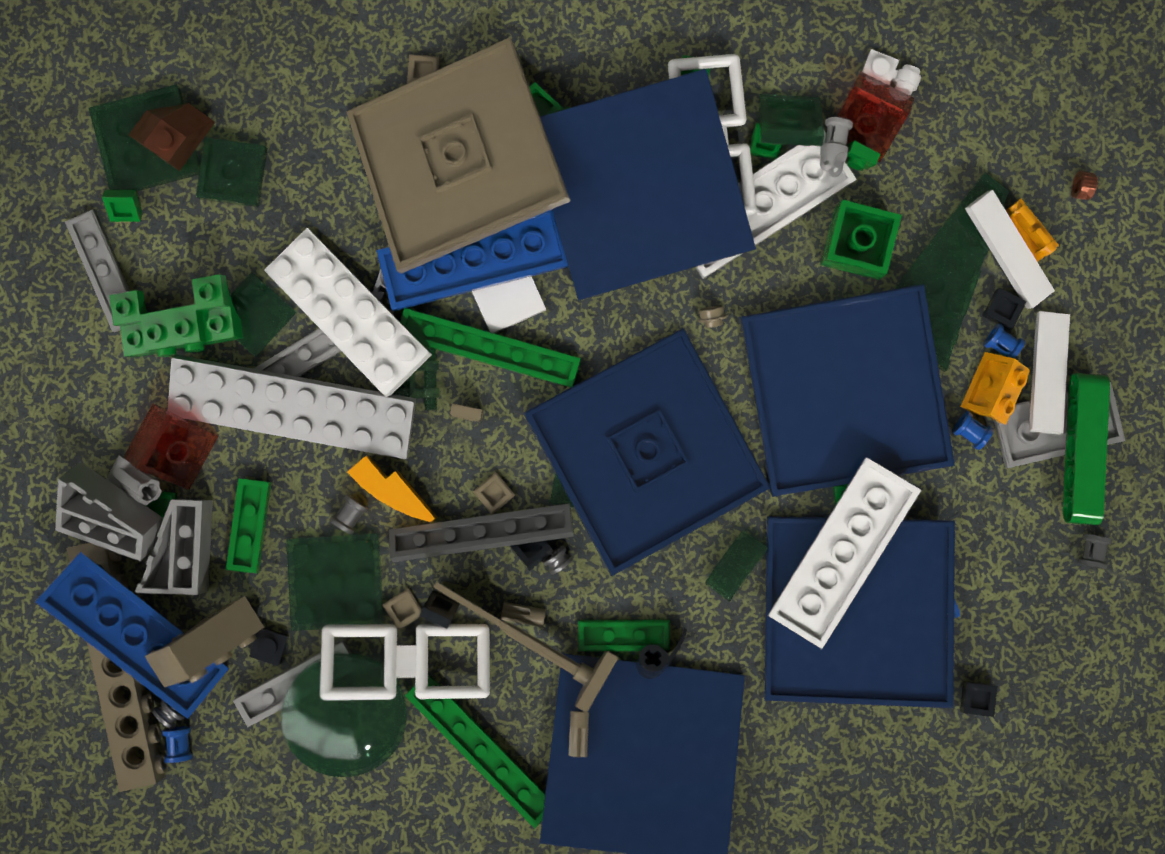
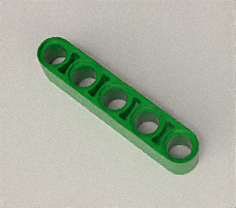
(1086, 448)

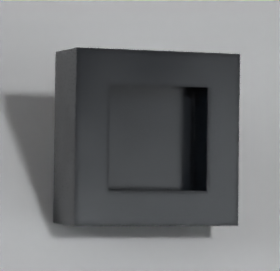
(1004, 308)
(532, 553)
(439, 609)
(269, 646)
(978, 698)

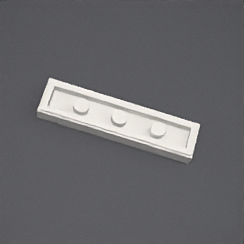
(1009, 249)
(1049, 373)

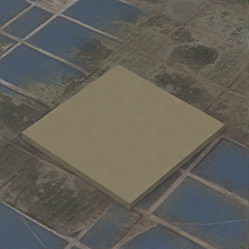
(457, 156)

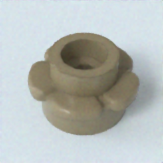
(712, 316)

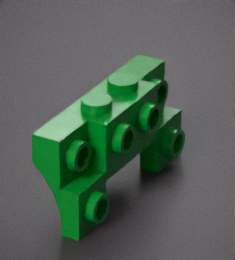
(185, 327)

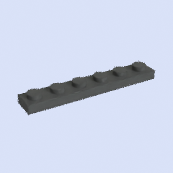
(481, 533)

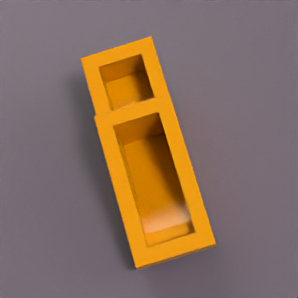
(391, 490)

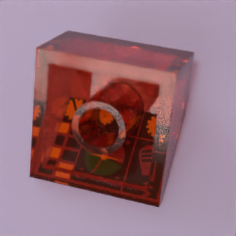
(875, 112)
(170, 447)

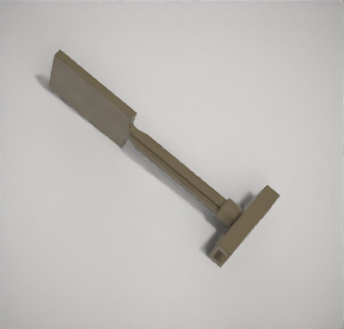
(590, 677)

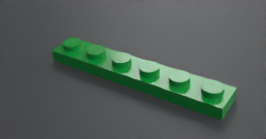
(491, 348)
(483, 754)

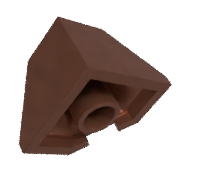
(172, 132)

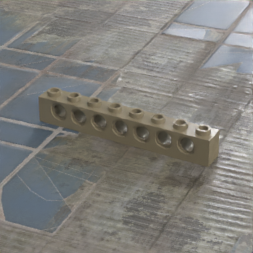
(116, 709)

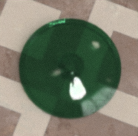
(342, 735)

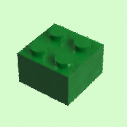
(861, 239)

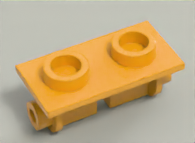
(1031, 230)

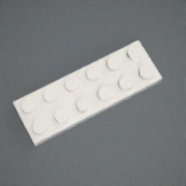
(786, 192)
(347, 313)
(844, 552)

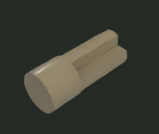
(523, 614)
(578, 733)

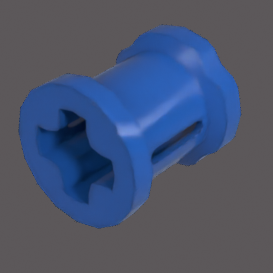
(1004, 342)
(973, 430)
(181, 752)

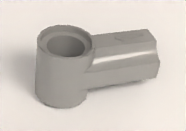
(134, 482)

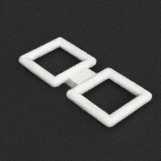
(739, 118)
(404, 662)

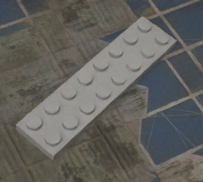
(291, 406)

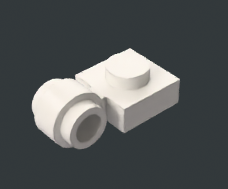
(884, 69)

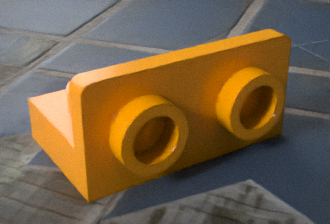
(996, 387)

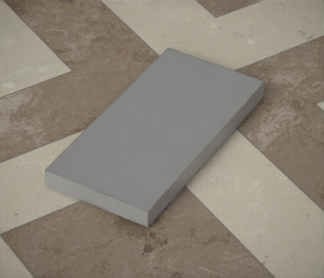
(1024, 447)

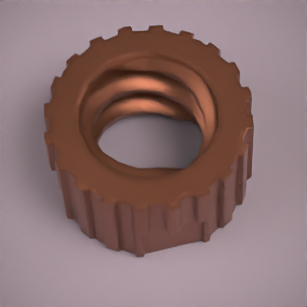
(1084, 185)

